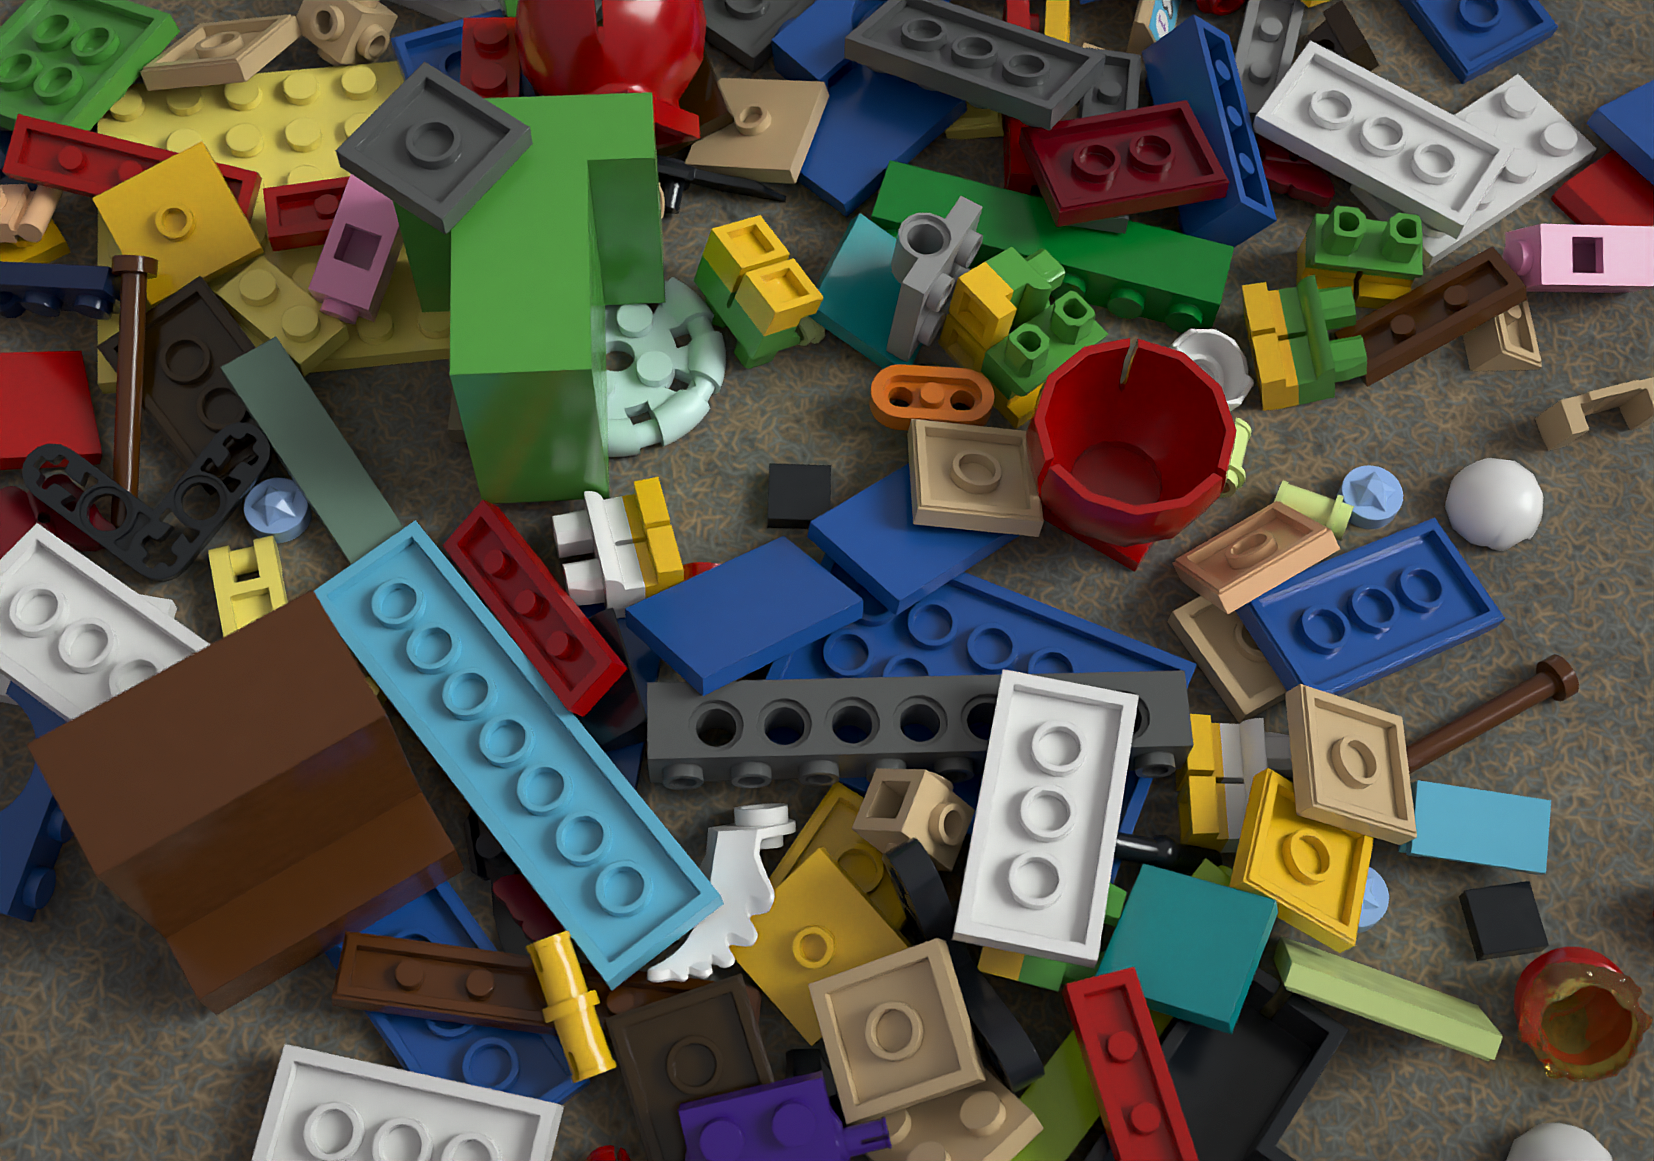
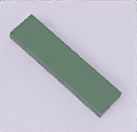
(312, 449)

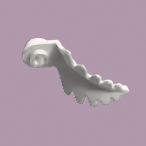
(739, 876)

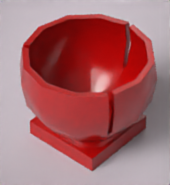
(637, 50)
(1129, 456)

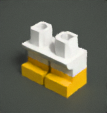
(629, 546)
(1219, 778)

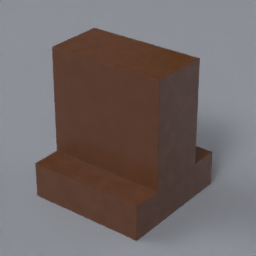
(249, 803)

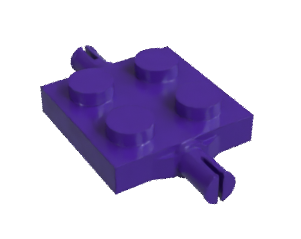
(776, 1123)

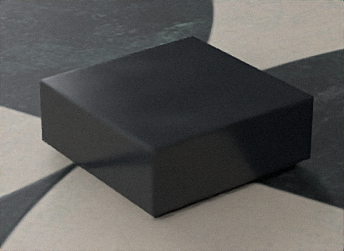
(797, 494)
(1503, 920)

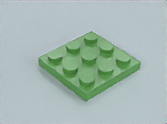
(76, 57)

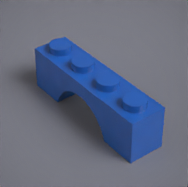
(815, 40)
(31, 828)

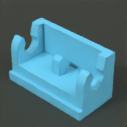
(1480, 827)

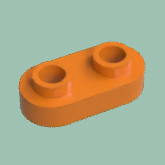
(930, 395)

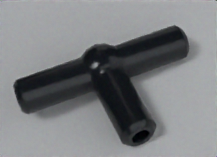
(1163, 852)

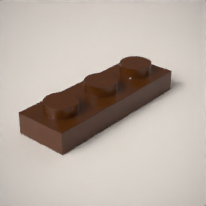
(1436, 313)

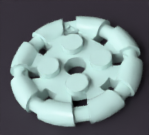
(656, 364)

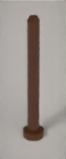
(130, 367)
(1553, 678)

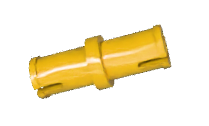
(570, 1006)

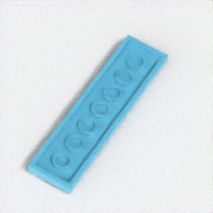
(518, 755)

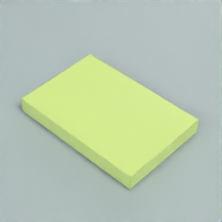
(1386, 999)

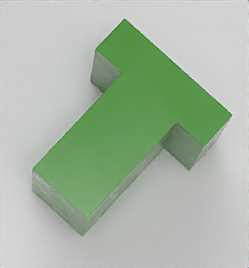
(531, 286)

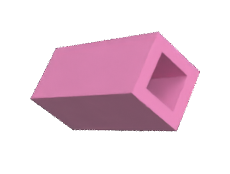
(357, 255)
(1582, 257)

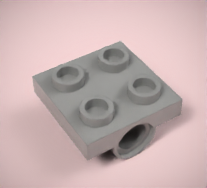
(930, 278)

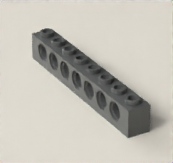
(881, 709)

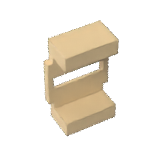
(1567, 420)

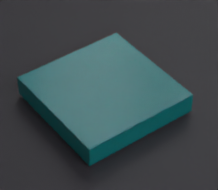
(862, 292)
(1191, 945)

